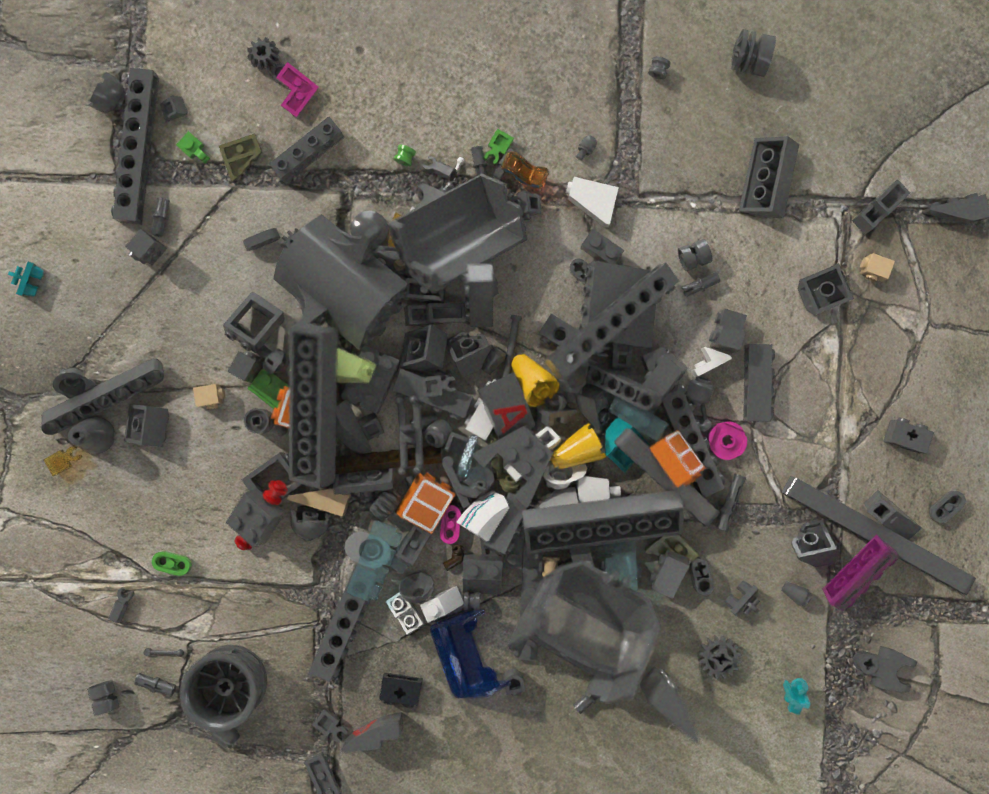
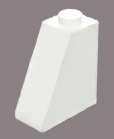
(593, 199)

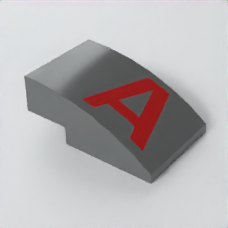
(506, 405)
(373, 733)

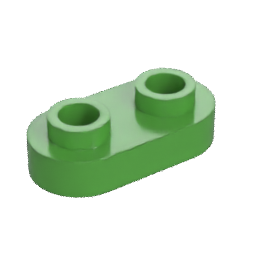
(172, 563)

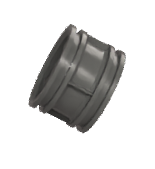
(211, 715)

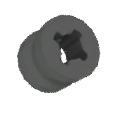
(659, 67)
(471, 601)

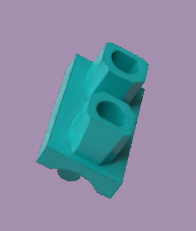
(24, 286)
(796, 695)

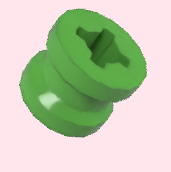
(404, 155)

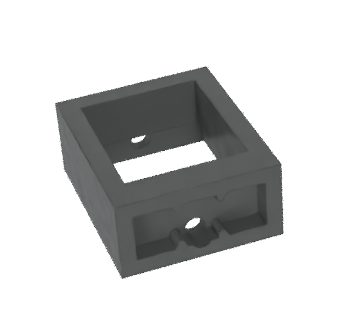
(264, 307)
(251, 483)

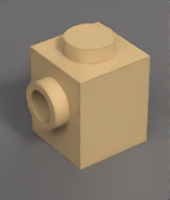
(876, 267)
(209, 396)

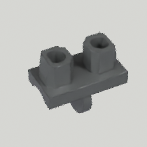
(556, 409)
(737, 605)

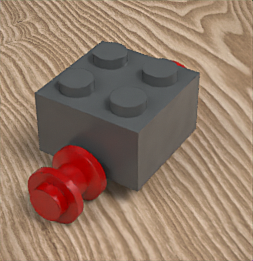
(257, 515)

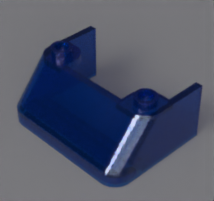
(461, 658)

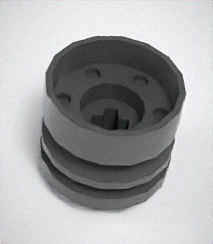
(750, 52)

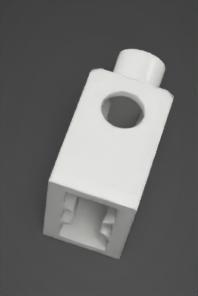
(595, 489)

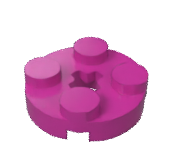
(732, 450)

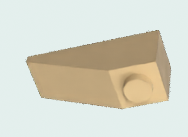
(323, 500)

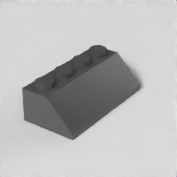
(769, 177)

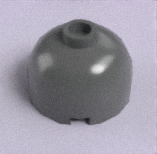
(107, 94)
(309, 522)

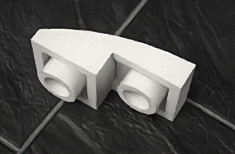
(405, 613)

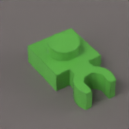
(499, 144)

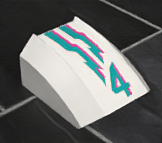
(484, 515)

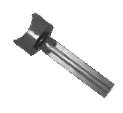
(272, 359)

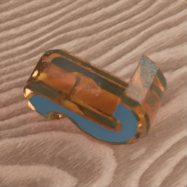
(524, 171)

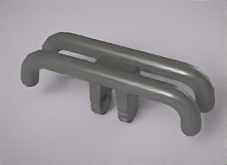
(410, 435)

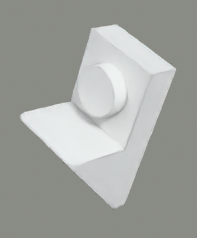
(714, 359)

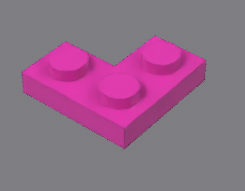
(301, 89)

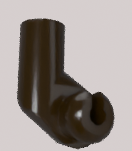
(456, 558)

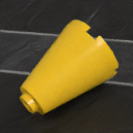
(534, 380)
(578, 449)

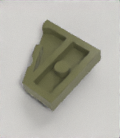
(240, 154)
(675, 543)

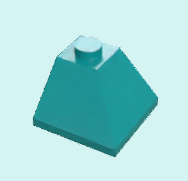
(612, 451)

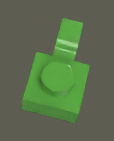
(192, 146)

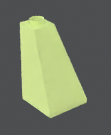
(353, 368)

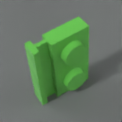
(267, 387)

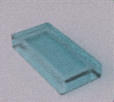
(466, 459)

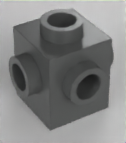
(528, 202)

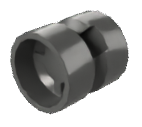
(696, 254)
(258, 421)
(103, 697)

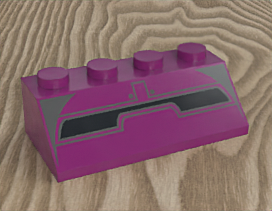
(860, 573)

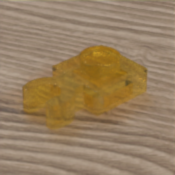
(60, 460)

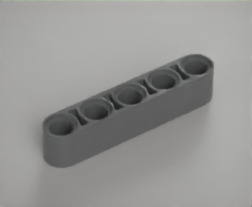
(624, 386)

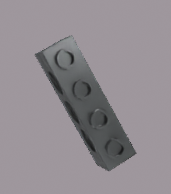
(307, 150)

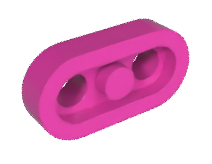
(450, 524)

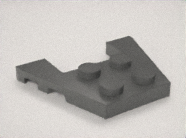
(525, 454)

